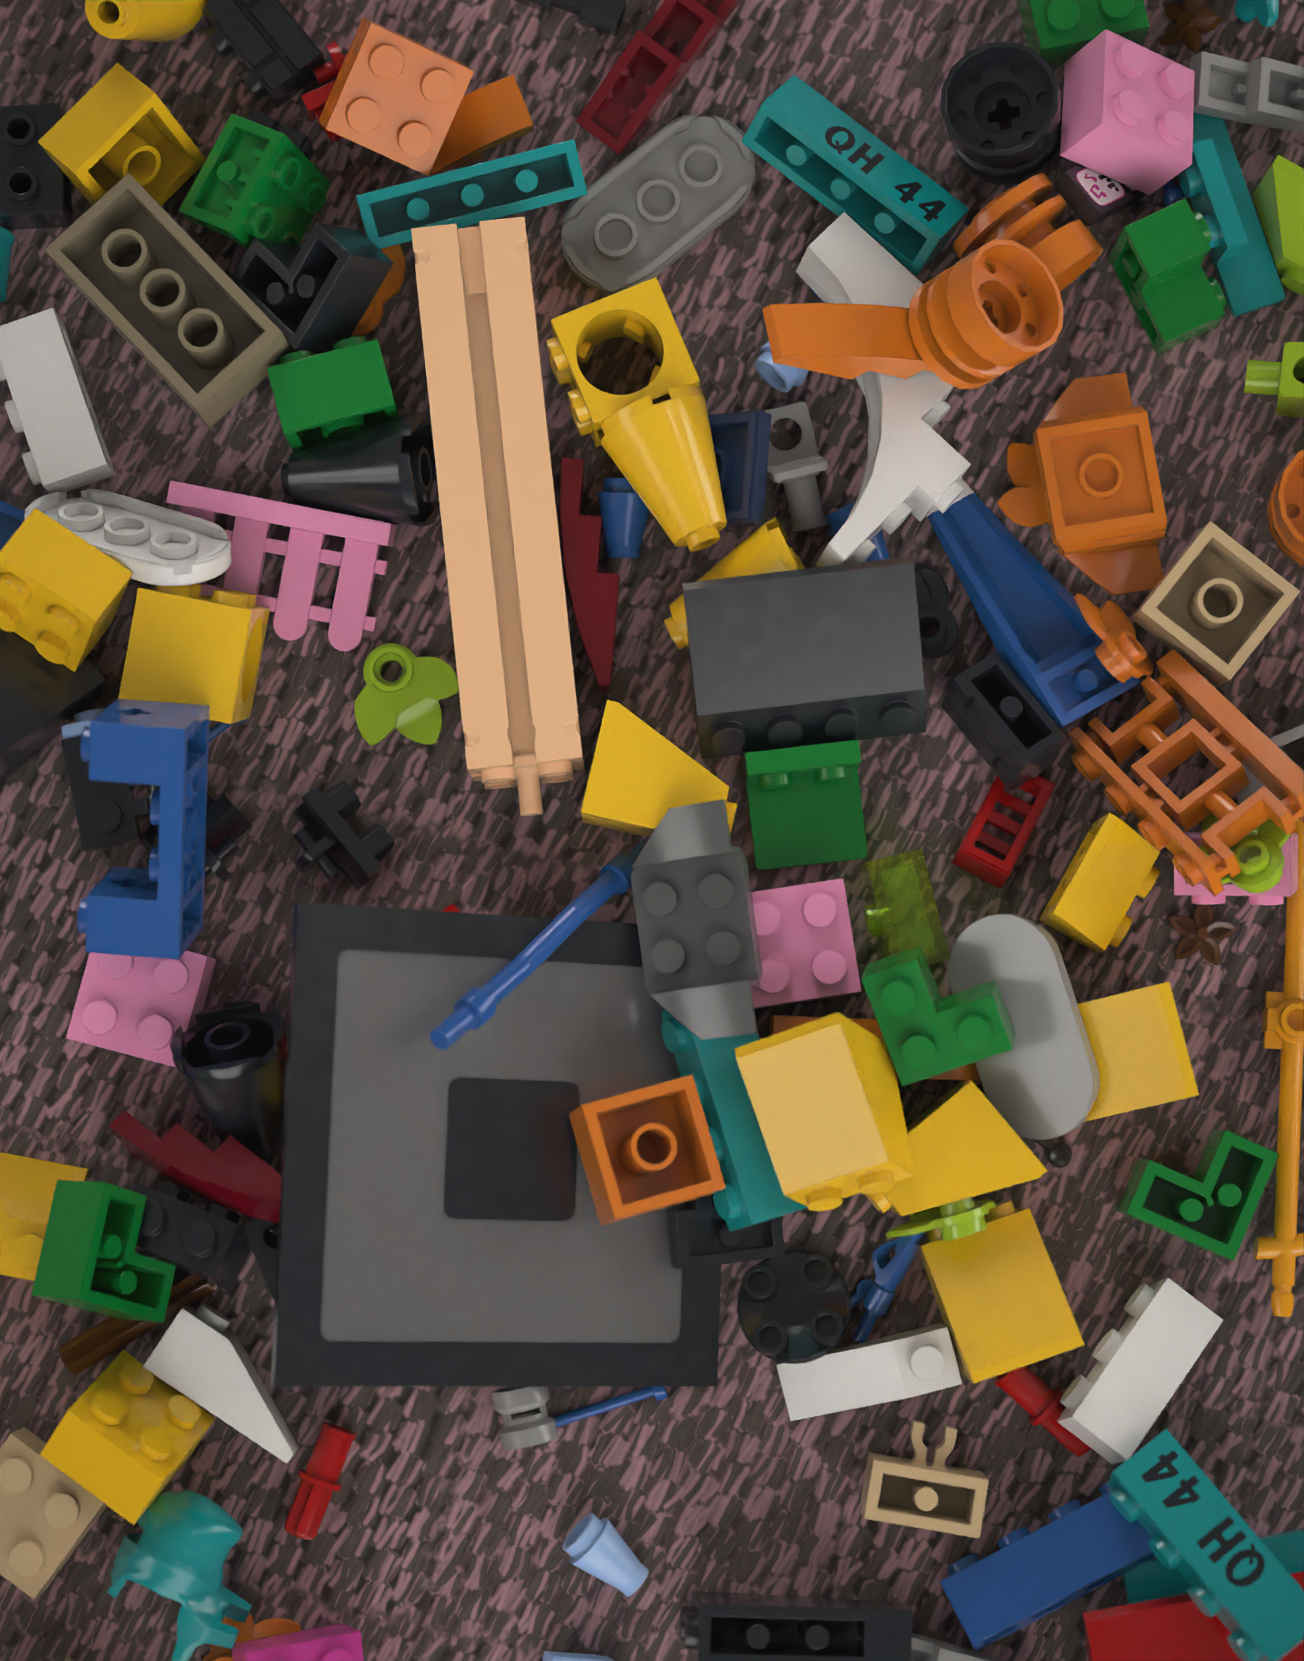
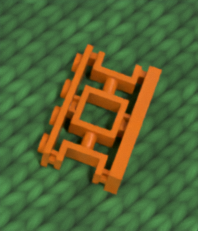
(1225, 740)

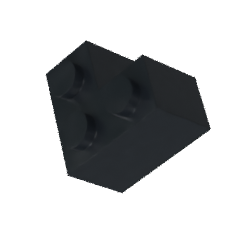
(316, 289)

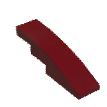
(652, 68)
(591, 592)
(225, 1177)

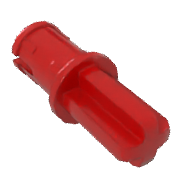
(1041, 1404)
(319, 1481)

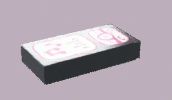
(1094, 194)

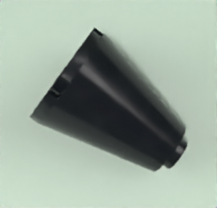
(369, 473)
(237, 1072)

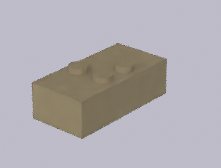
(169, 300)

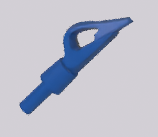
(888, 1277)

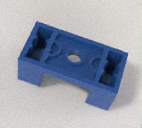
(160, 907)

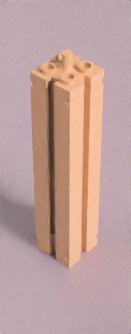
(498, 507)

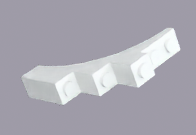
(907, 460)

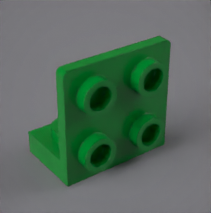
(256, 186)
(805, 805)

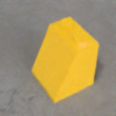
(642, 776)
(1137, 1050)
(828, 1110)
(958, 1153)
(999, 1295)

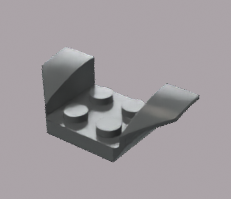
(698, 922)

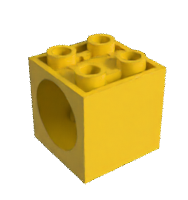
(631, 313)
(196, 649)

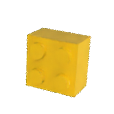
(118, 132)
(58, 590)
(127, 1437)

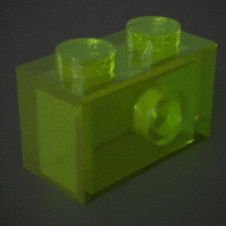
(903, 906)

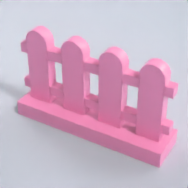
(302, 559)

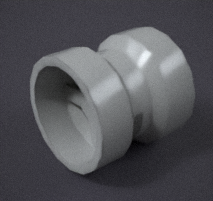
(525, 1428)

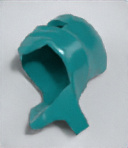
(184, 1561)

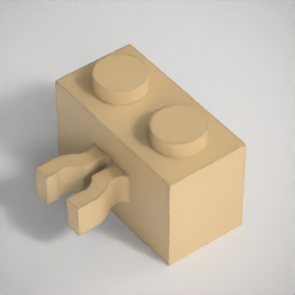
(924, 1492)

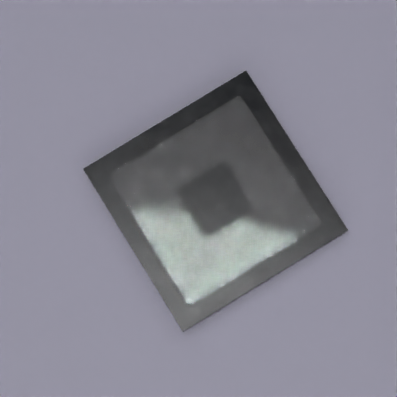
(442, 1192)

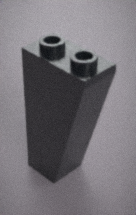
(794, 1628)

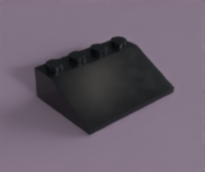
(805, 657)

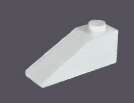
(216, 1373)
(871, 1373)

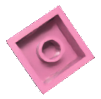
(1127, 112)
(804, 944)
(139, 1002)

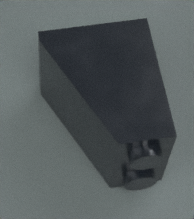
(38, 699)

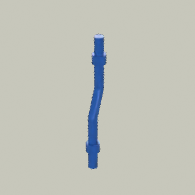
(480, 1003)

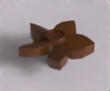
(1190, 23)
(1200, 934)

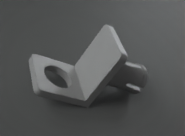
(798, 469)

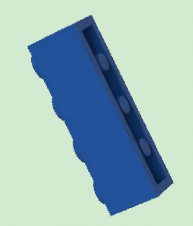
(1044, 1568)

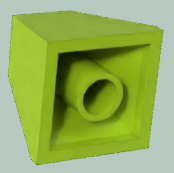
(1281, 215)

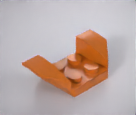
(1103, 484)

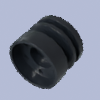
(998, 83)

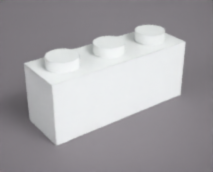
(51, 404)
(1137, 1369)

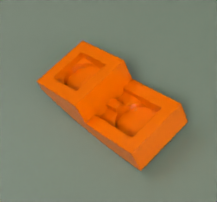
(482, 122)

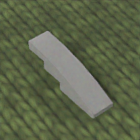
(1250, 93)

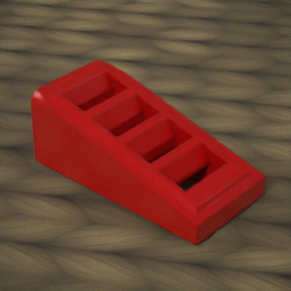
(984, 864)

